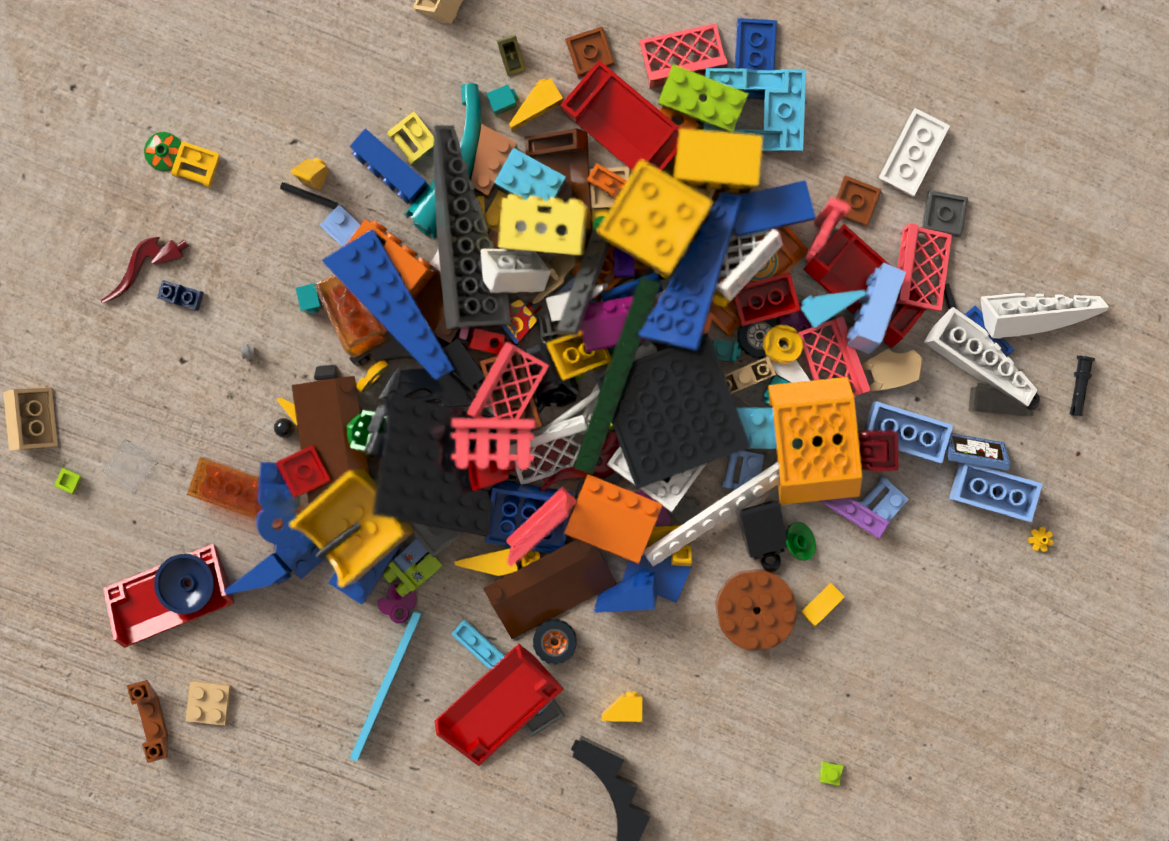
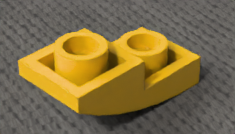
(822, 604)

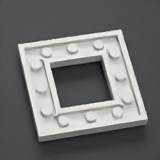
(665, 493)

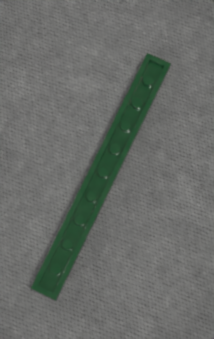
(616, 375)

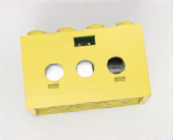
(543, 225)

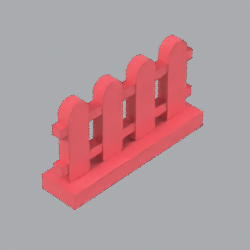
(826, 221)
(503, 436)

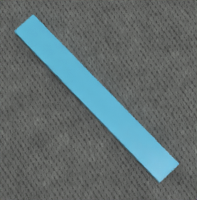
(384, 689)

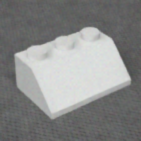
(513, 270)

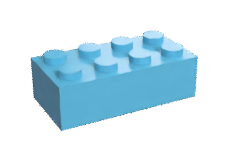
(759, 427)

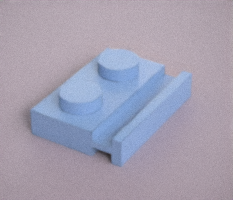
(340, 225)

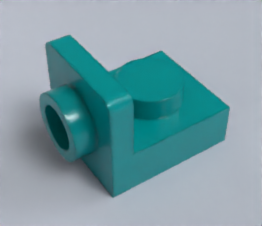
(726, 350)

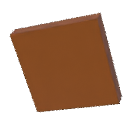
(588, 49)
(861, 199)

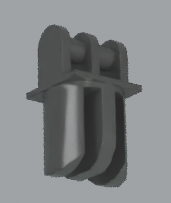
(550, 333)

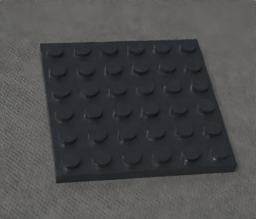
(676, 413)
(418, 474)

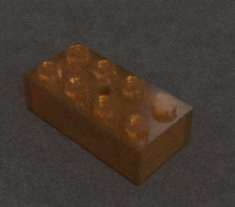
(351, 319)
(215, 482)

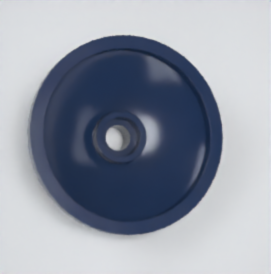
(172, 587)

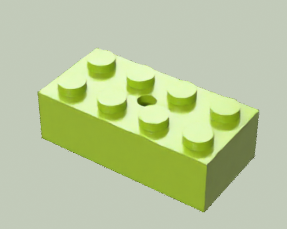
(683, 92)

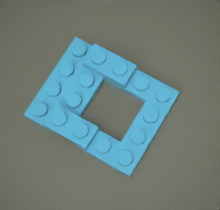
(782, 104)

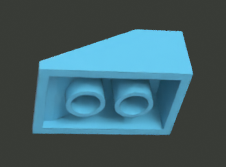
(822, 307)

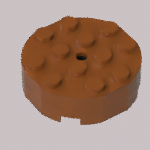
(771, 621)

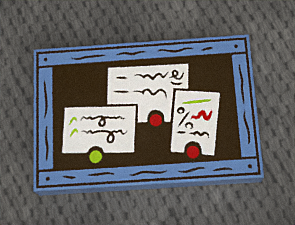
(977, 451)

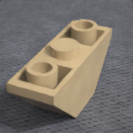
(749, 375)

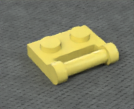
(417, 133)

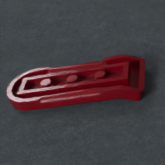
(876, 448)

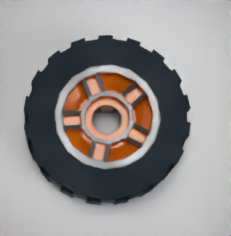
(544, 646)

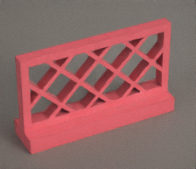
(659, 77)
(907, 261)
(848, 354)
(493, 377)
(539, 524)

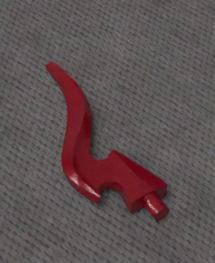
(146, 248)
(602, 471)

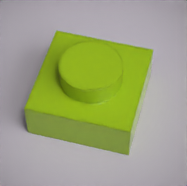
(68, 480)
(830, 773)

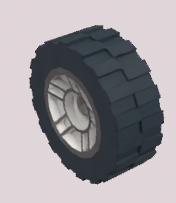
(748, 340)

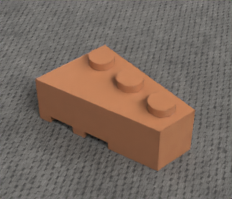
(490, 157)

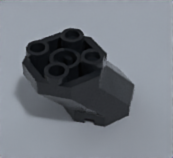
(551, 387)

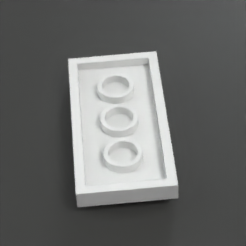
(913, 152)

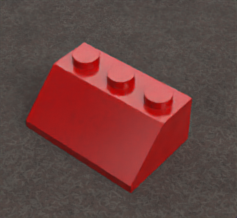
(766, 299)

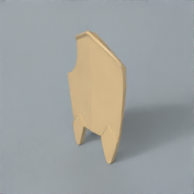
(559, 268)
(893, 369)

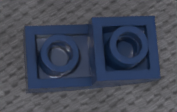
(180, 295)

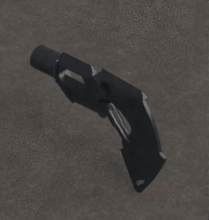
(447, 390)

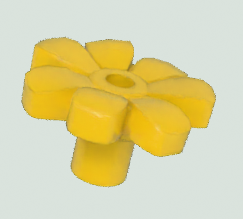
(1040, 539)

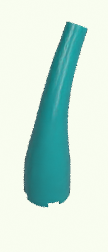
(423, 208)

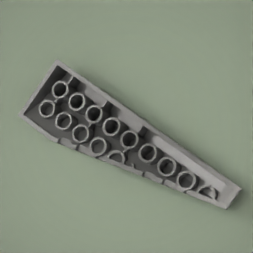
(460, 241)

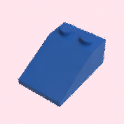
(266, 573)
(631, 594)

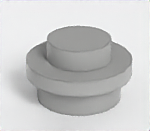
(247, 351)

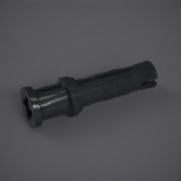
(1082, 376)

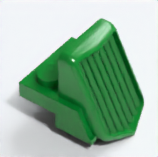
(357, 430)

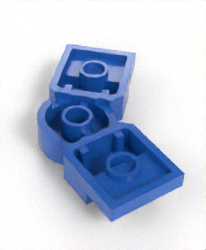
(278, 503)

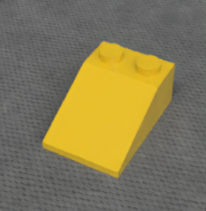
(572, 358)

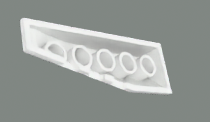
(1021, 315)
(974, 352)

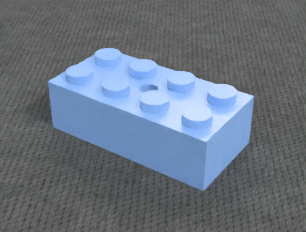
(875, 308)
(925, 437)
(1013, 495)

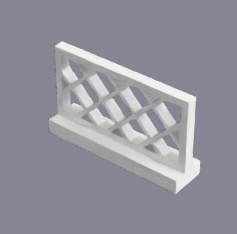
(750, 263)
(551, 434)

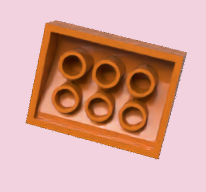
(613, 519)

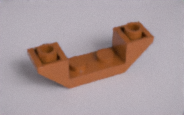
(152, 720)

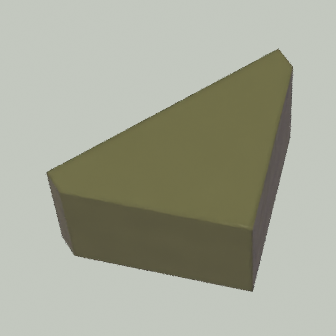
(511, 54)

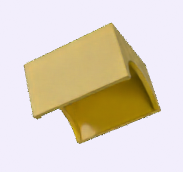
(718, 161)
(654, 218)
(340, 508)

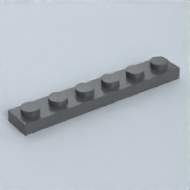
(583, 286)

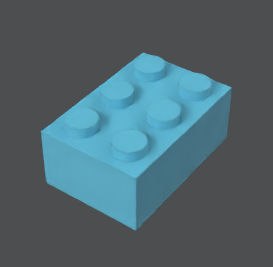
(528, 177)

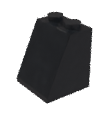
(762, 529)

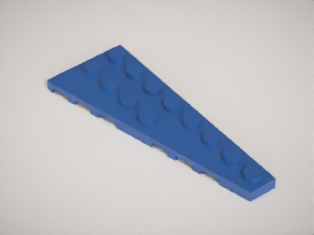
(377, 283)
(688, 298)

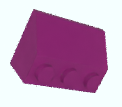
(604, 323)

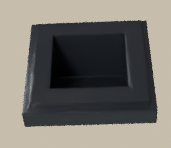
(325, 372)

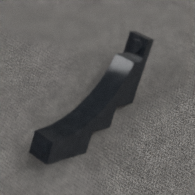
(461, 360)
(606, 765)

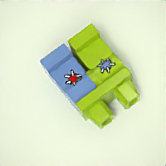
(405, 568)

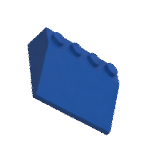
(513, 506)

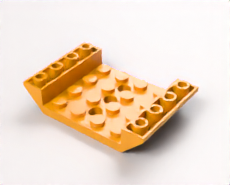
(809, 411)

